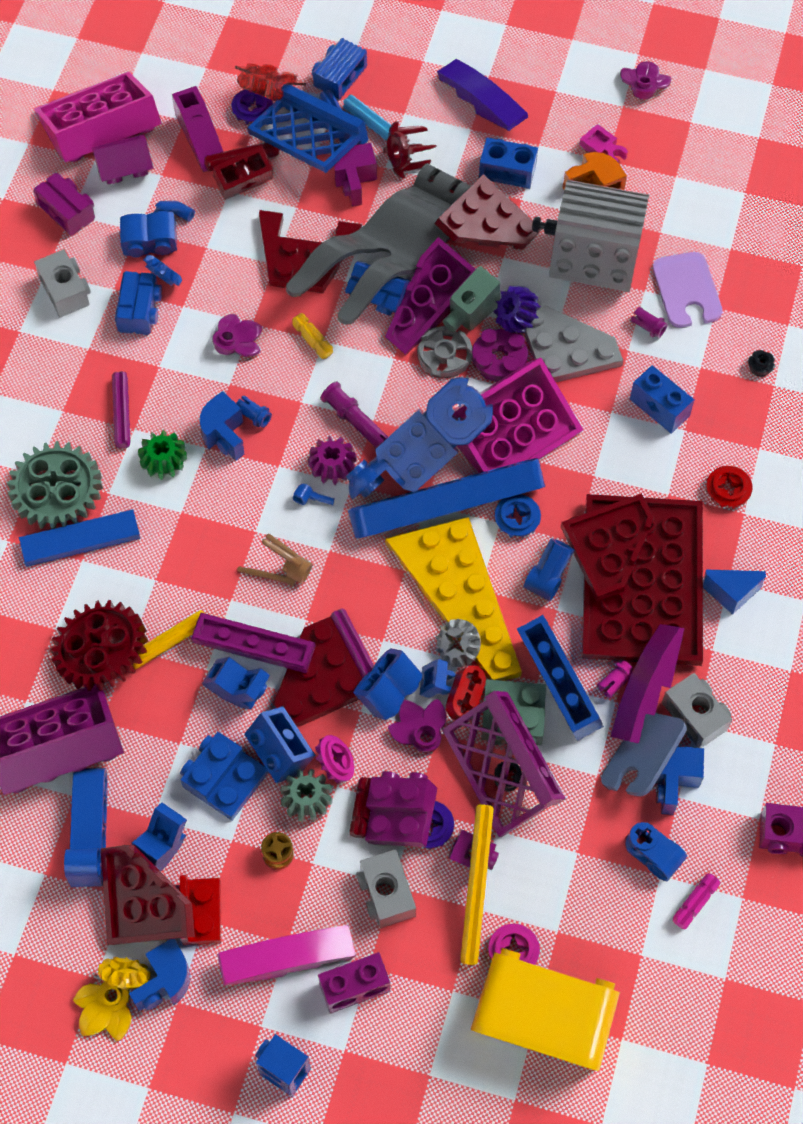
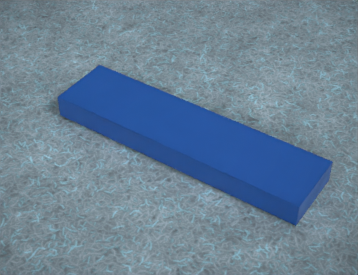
(79, 538)

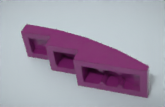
(643, 689)

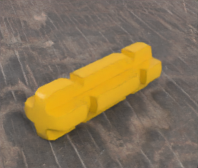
(312, 336)

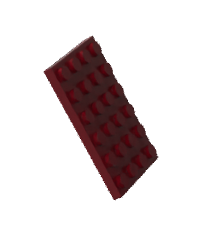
(661, 588)

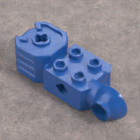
(425, 440)

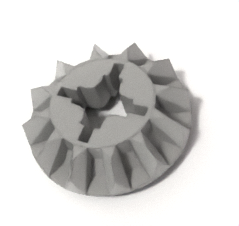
(470, 642)

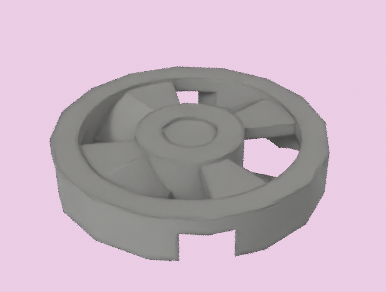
(444, 352)

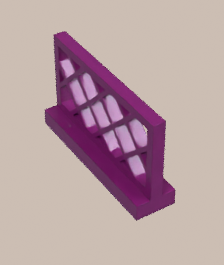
(520, 745)

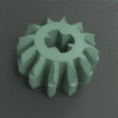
(306, 805)

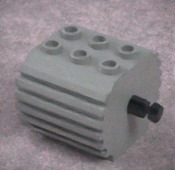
(596, 235)

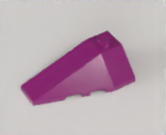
(428, 295)

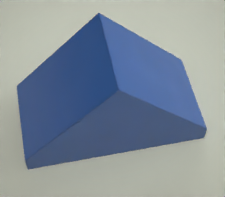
(733, 587)

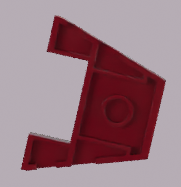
(287, 255)

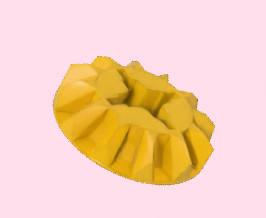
(123, 973)

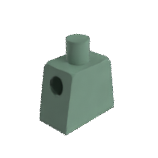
(473, 301)

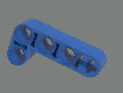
(88, 828)

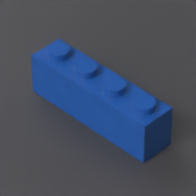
(560, 677)

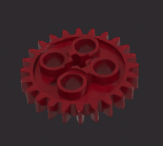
(99, 645)

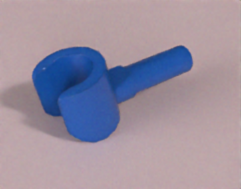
(305, 492)

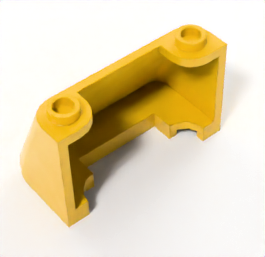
(546, 1010)

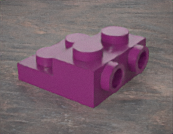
(400, 809)

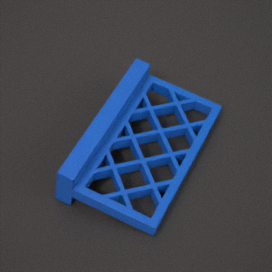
(320, 116)

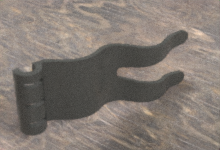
(399, 226)

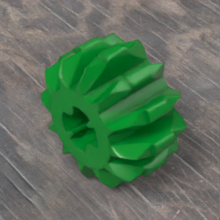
(162, 454)

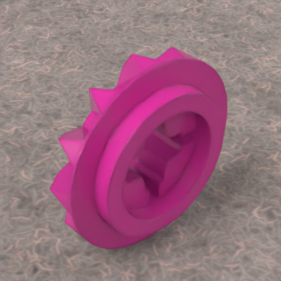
(340, 769)
(523, 938)

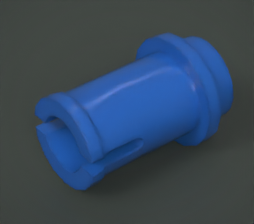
(256, 413)

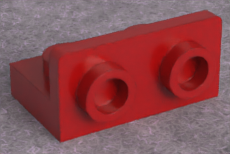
(206, 905)

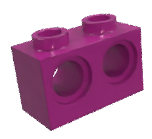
(788, 818)
(354, 982)

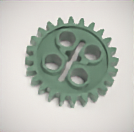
(55, 485)

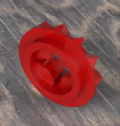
(736, 478)

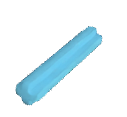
(370, 118)

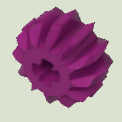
(332, 460)

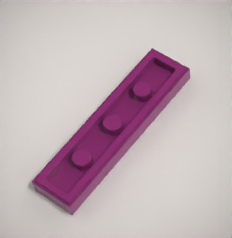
(253, 642)

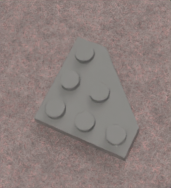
(570, 346)

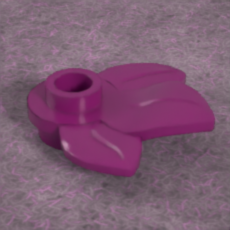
(645, 79)
(237, 336)
(419, 722)

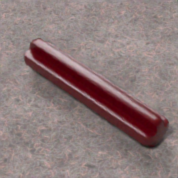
(218, 158)

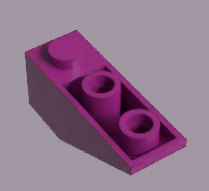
(196, 124)

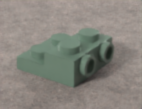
(529, 701)

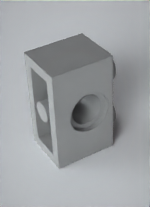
(65, 296)
(700, 727)
(386, 870)

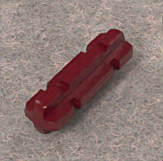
(360, 812)

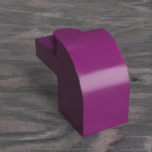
(354, 168)

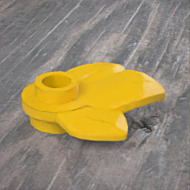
(103, 1013)

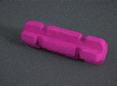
(696, 901)

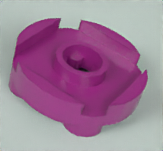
(499, 340)

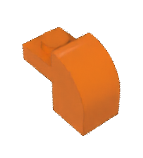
(597, 170)

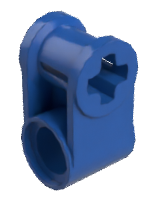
(657, 852)

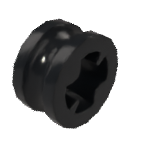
(516, 777)

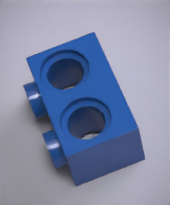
(508, 162)
(282, 1064)

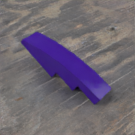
(484, 94)

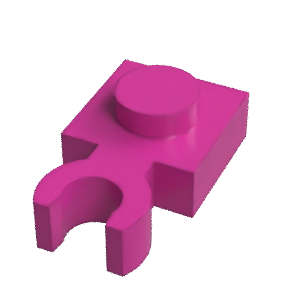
(602, 141)

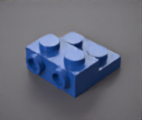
(222, 775)

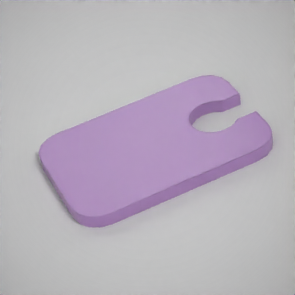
(686, 281)

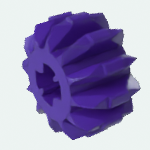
(517, 309)

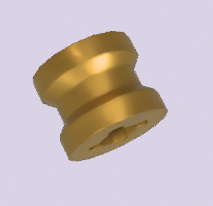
(276, 844)

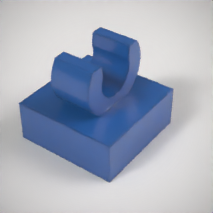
(435, 679)

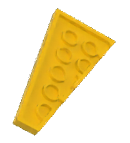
(457, 584)

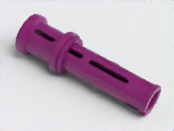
(348, 409)

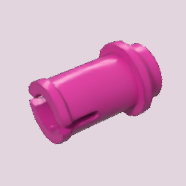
(616, 678)

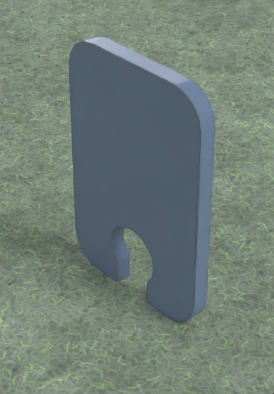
(656, 746)

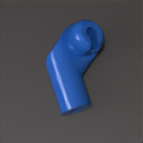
(177, 207)

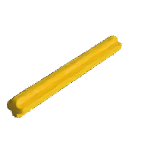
(476, 884)

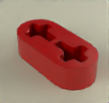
(460, 691)

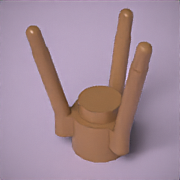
(295, 567)

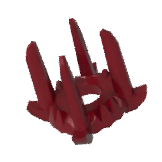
(399, 150)

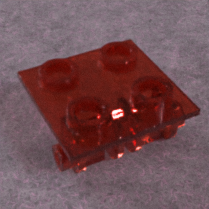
(265, 80)

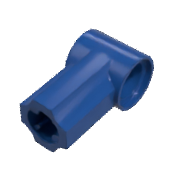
(545, 576)

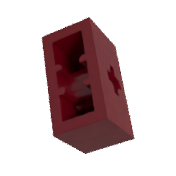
(243, 172)

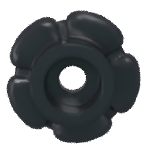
(758, 368)

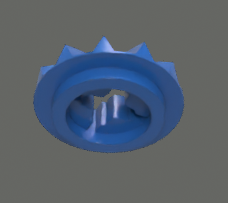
(162, 270)
(525, 507)

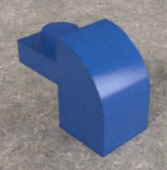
(217, 424)
(236, 683)
(682, 769)
(162, 836)
(171, 978)

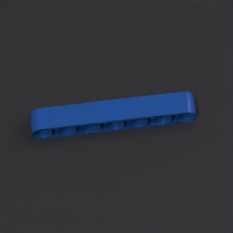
(446, 498)

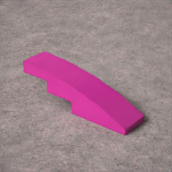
(285, 954)

